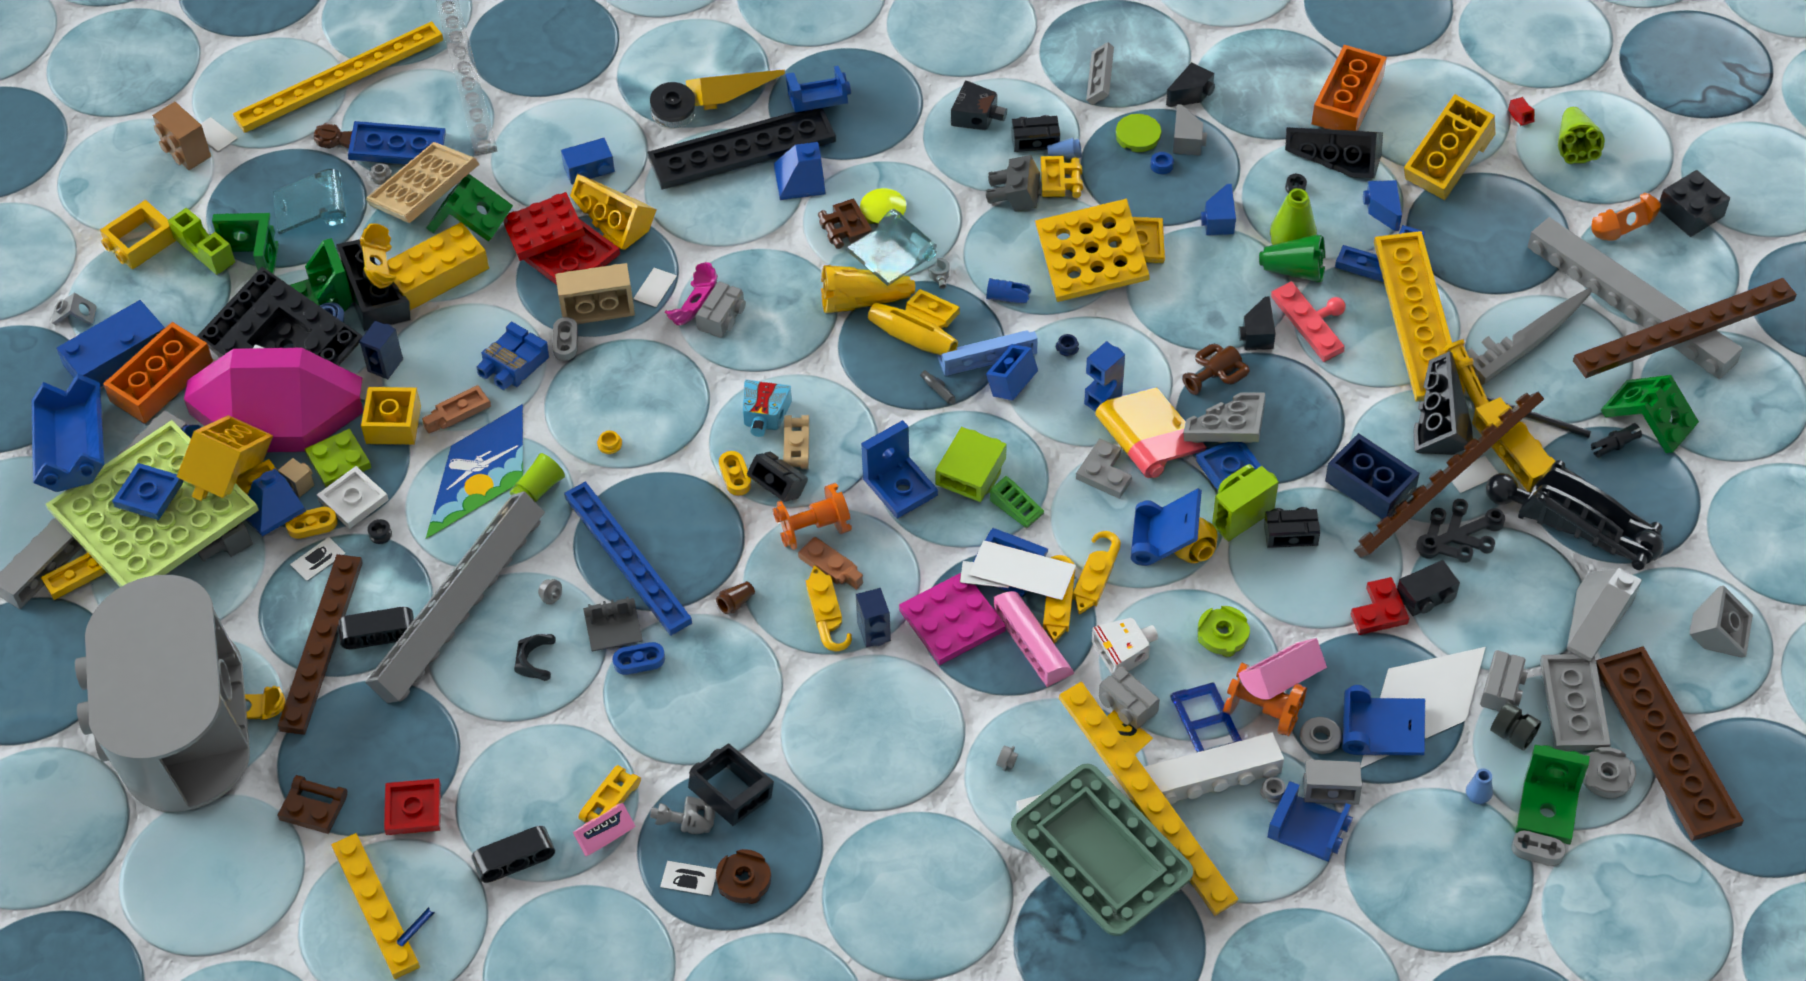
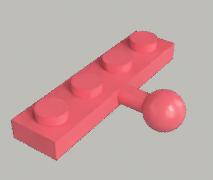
(1309, 321)

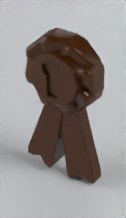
(331, 136)

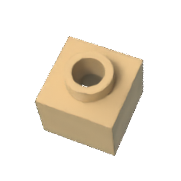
(297, 476)

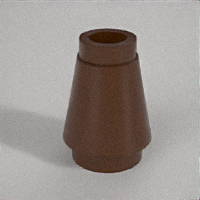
(733, 598)

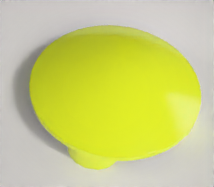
(880, 202)

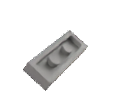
(1100, 73)

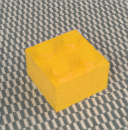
(391, 415)

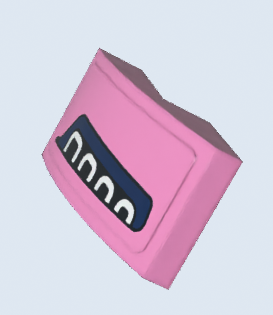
(604, 829)

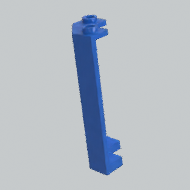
(67, 434)

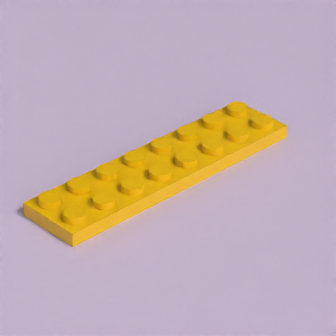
(1413, 303)

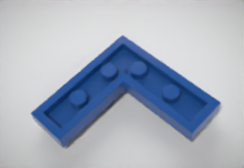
(1364, 262)

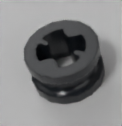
(1295, 178)
(379, 538)

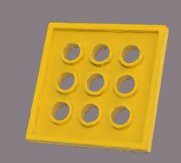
(1106, 256)

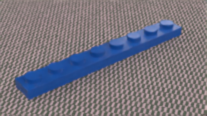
(628, 558)

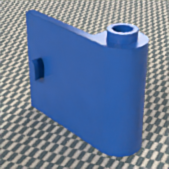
(1164, 529)
(1382, 724)

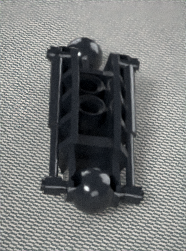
(1581, 509)

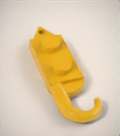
(1096, 573)
(825, 608)
(1058, 611)

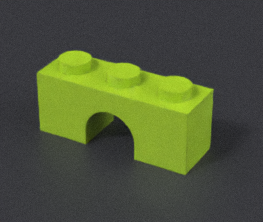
(210, 250)

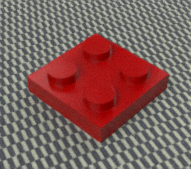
(412, 806)

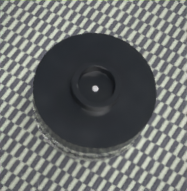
(672, 105)

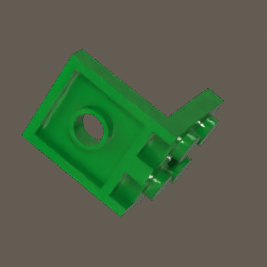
(463, 203)
(257, 237)
(1656, 400)
(1553, 784)

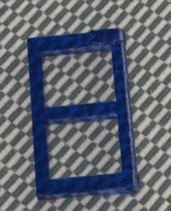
(1190, 726)

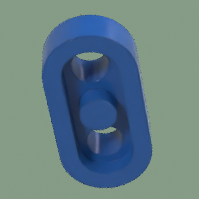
(638, 657)

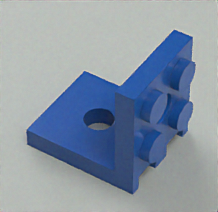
(888, 465)

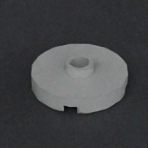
(1614, 763)

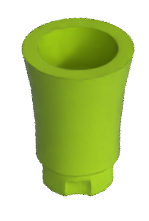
(539, 477)

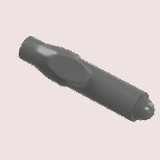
(938, 386)

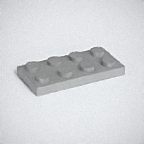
(1574, 702)

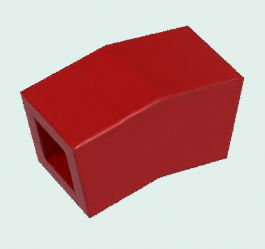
(1521, 111)

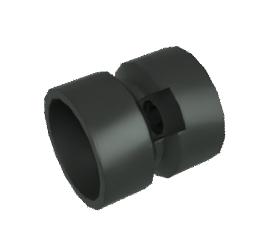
(1518, 727)

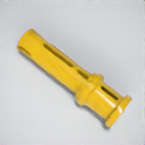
(1465, 369)

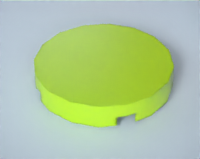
(1138, 132)

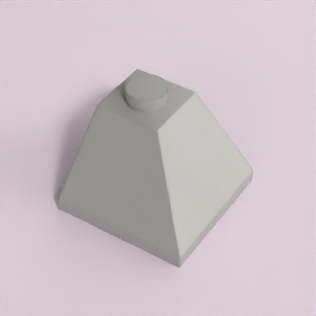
(1722, 624)

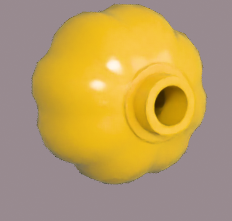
(1203, 547)

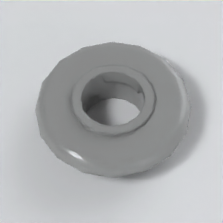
(1321, 725)

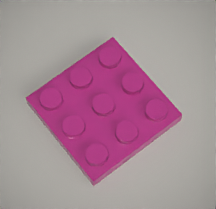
(951, 618)

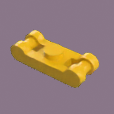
(609, 793)

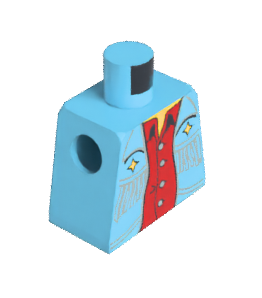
(765, 405)

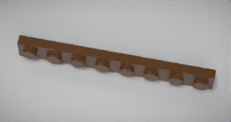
(320, 645)

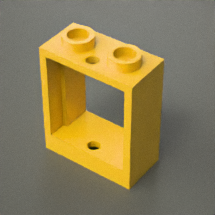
(145, 248)

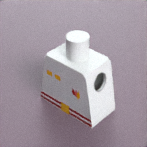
(1123, 643)

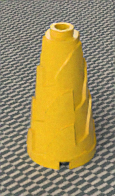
(856, 288)

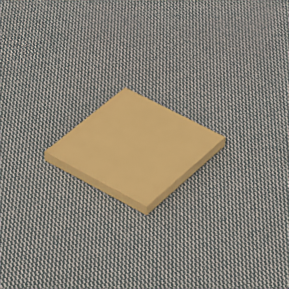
(422, 182)

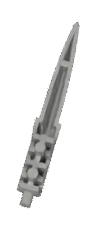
(1505, 353)

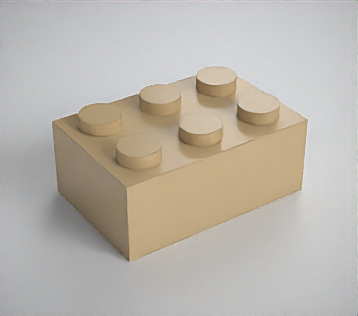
(595, 293)

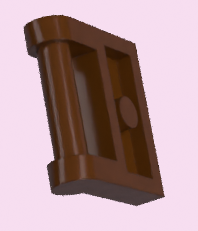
(310, 812)

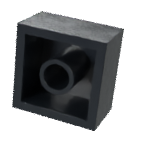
(1693, 203)

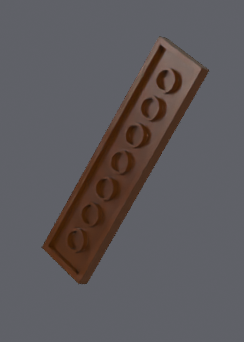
(1668, 744)

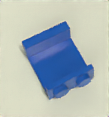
(1308, 825)

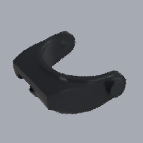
(524, 647)

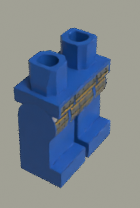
(513, 356)

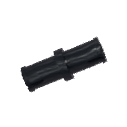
(1616, 440)

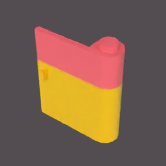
(1147, 430)

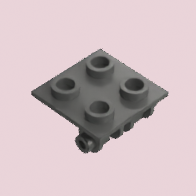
(612, 624)

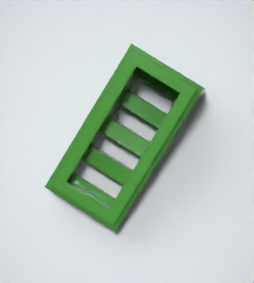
(1005, 490)

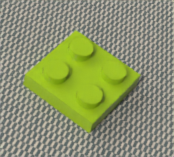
(337, 456)

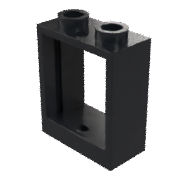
(732, 811)

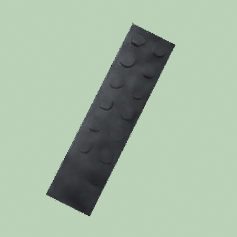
(739, 147)

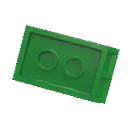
(326, 278)

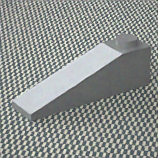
(1598, 609)

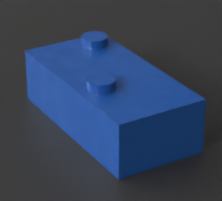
(110, 343)

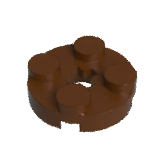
(745, 891)

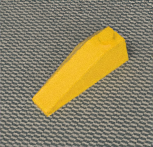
(721, 89)
(614, 213)

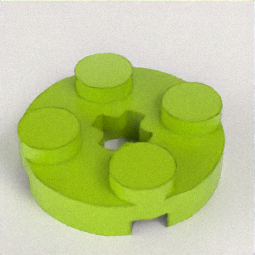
(1221, 643)

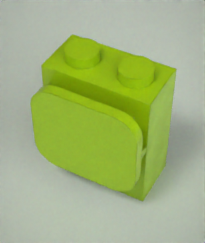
(971, 464)
(1244, 500)

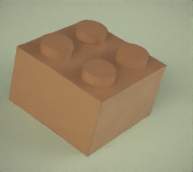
(181, 136)

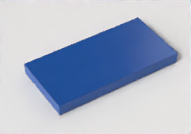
(391, 141)

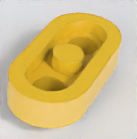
(735, 475)
(312, 523)

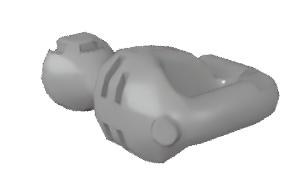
(689, 819)

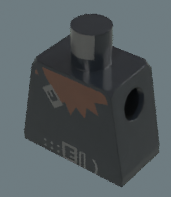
(976, 107)

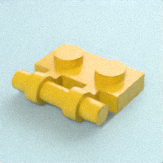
(1053, 176)

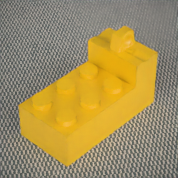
(1450, 146)
(221, 454)

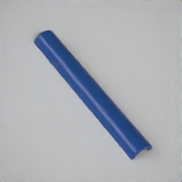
(414, 927)

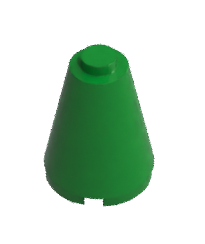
(1296, 258)

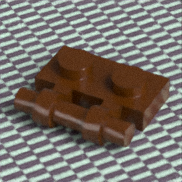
(852, 223)

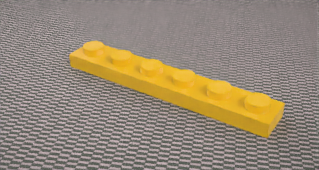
(375, 905)

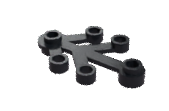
(1459, 534)

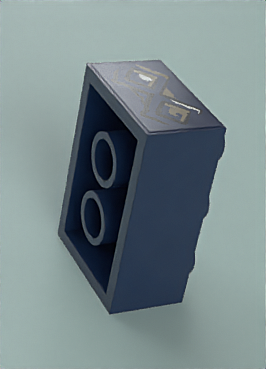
(1371, 476)

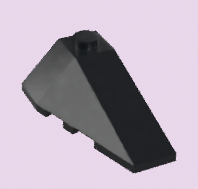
(1342, 150)
(1444, 416)

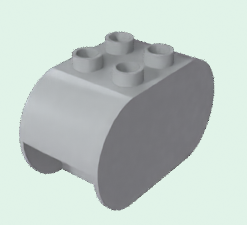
(165, 693)

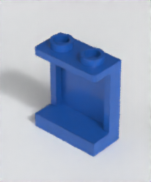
(818, 93)

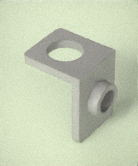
(71, 306)

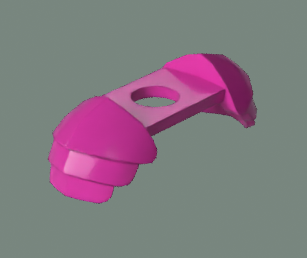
(703, 283)

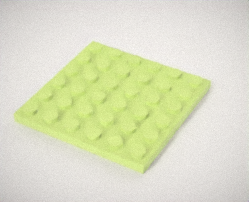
(140, 546)

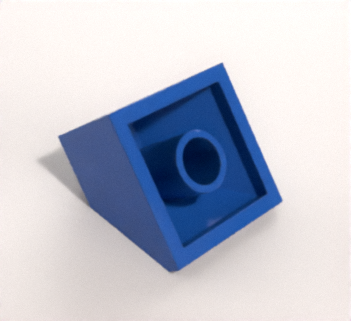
(800, 172)
(275, 502)

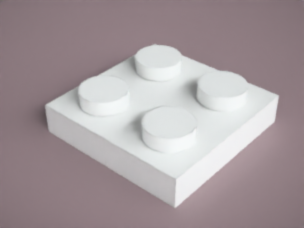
(353, 497)

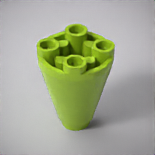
(1579, 137)
(1293, 219)

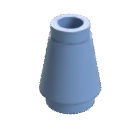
(1068, 148)
(1480, 787)

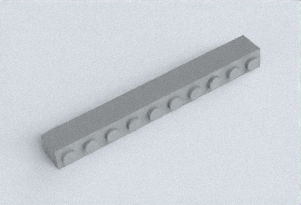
(1628, 293)
(53, 545)
(455, 598)

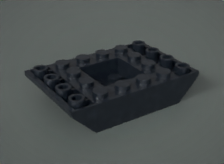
(277, 315)

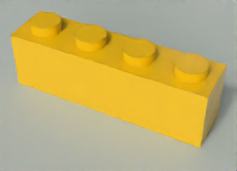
(1517, 447)

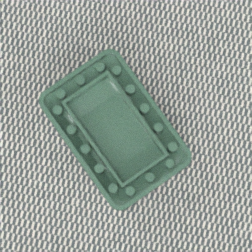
(1101, 849)

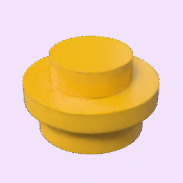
(609, 442)

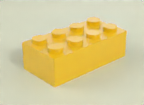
(438, 264)

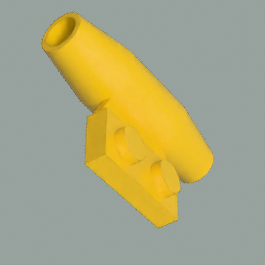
(919, 323)

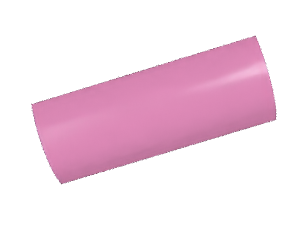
(1031, 638)
(1283, 669)

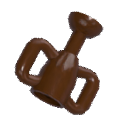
(1220, 365)

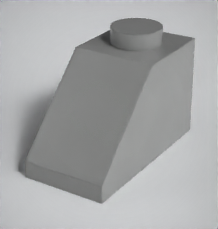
(1188, 133)

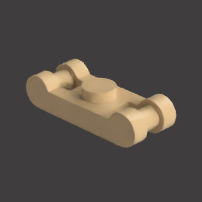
(796, 442)

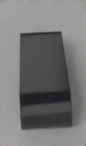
(374, 627)
(513, 854)

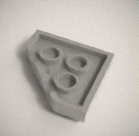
(1230, 422)

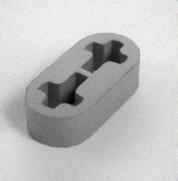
(1538, 848)

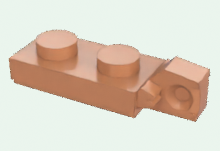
(456, 409)
(831, 563)

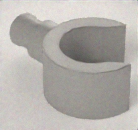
(940, 276)

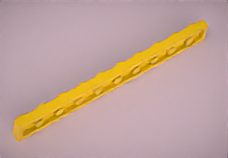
(337, 77)
(87, 569)
(1146, 795)

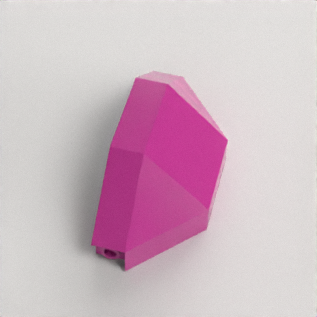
(279, 392)

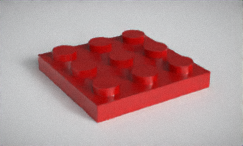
(543, 226)
(579, 254)

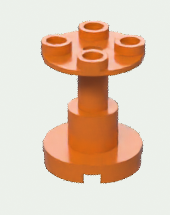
(821, 514)
(1280, 706)

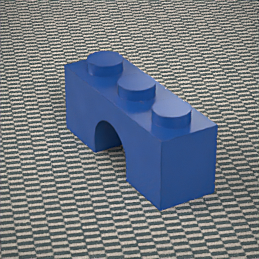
(1107, 370)

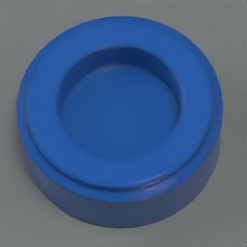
(1162, 163)

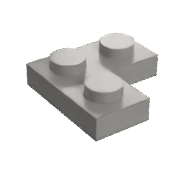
(1099, 471)

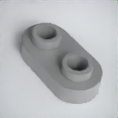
(564, 343)

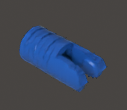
(1007, 291)

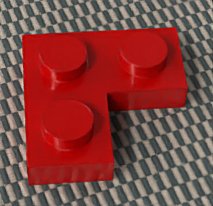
(1385, 611)

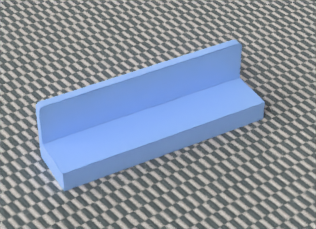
(984, 352)

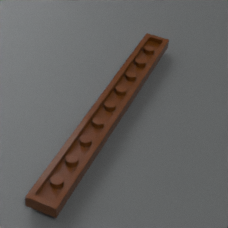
(1684, 327)
(1441, 479)

